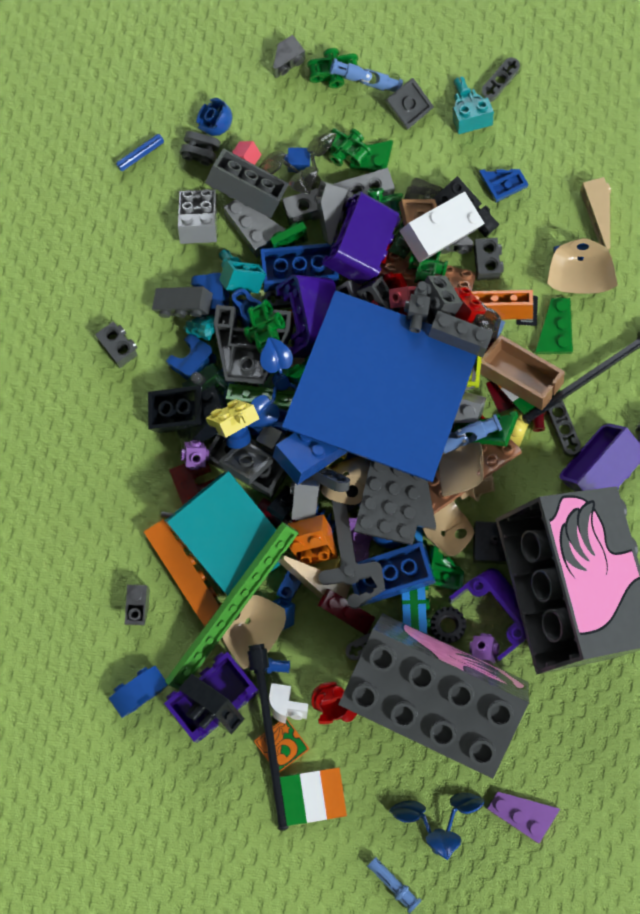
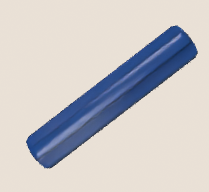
(140, 152)

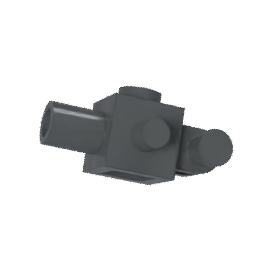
(417, 307)

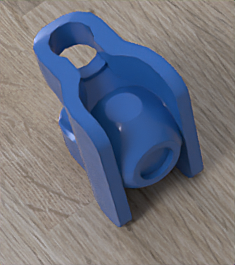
(213, 284)
(243, 305)
(195, 361)

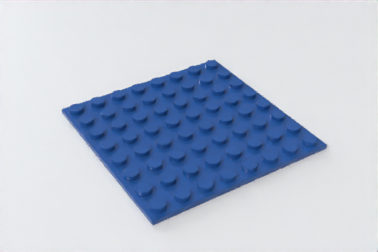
(380, 388)

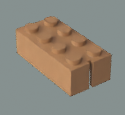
(521, 372)

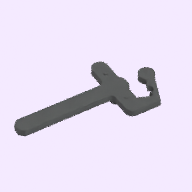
(350, 571)

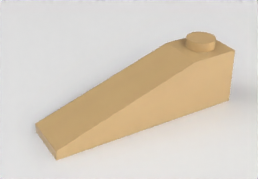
(597, 202)
(310, 577)

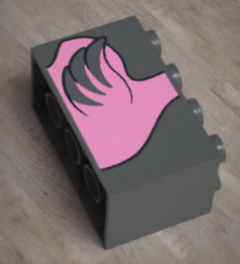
(574, 577)
(437, 695)

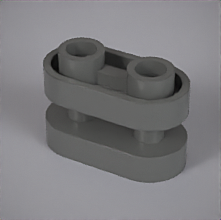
(199, 148)

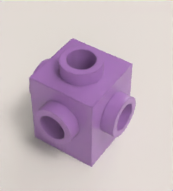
(190, 450)
(485, 648)

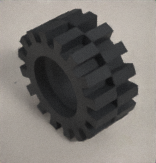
(451, 613)

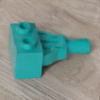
(470, 109)
(239, 274)

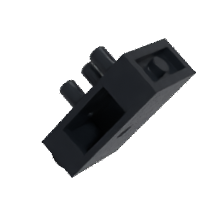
(487, 544)
(210, 703)

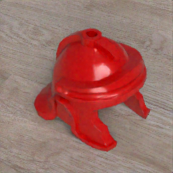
(326, 700)

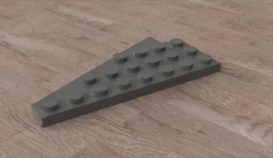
(394, 505)

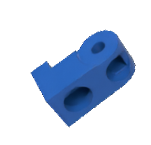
(288, 587)

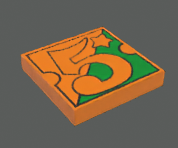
(287, 743)

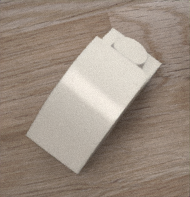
(281, 705)

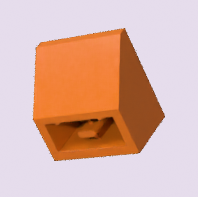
(314, 540)

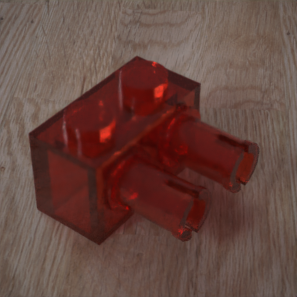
(184, 481)

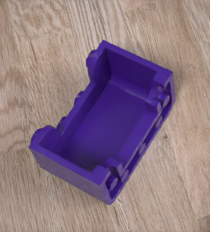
(362, 239)
(309, 303)
(223, 677)

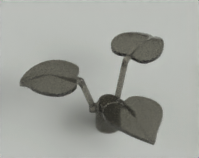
(305, 179)

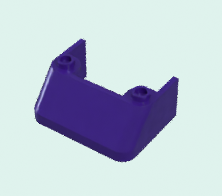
(503, 592)

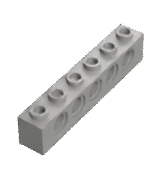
(362, 183)

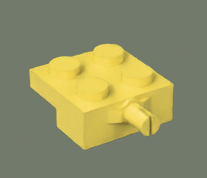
(233, 417)

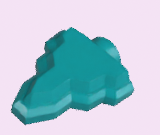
(201, 327)

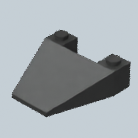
(239, 356)

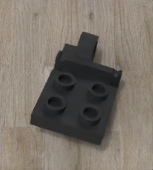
(457, 187)

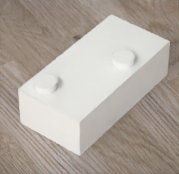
(441, 227)

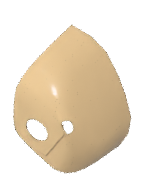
(587, 276)
(460, 468)
(358, 471)
(450, 520)
(264, 628)

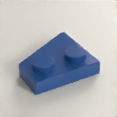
(503, 182)

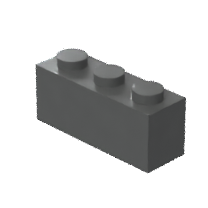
(182, 301)
(460, 334)

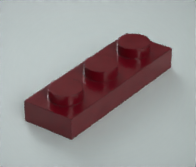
(339, 608)

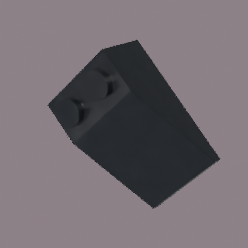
(211, 400)
(174, 409)

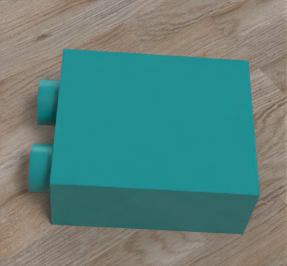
(222, 530)

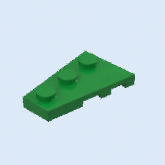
(557, 329)
(497, 438)

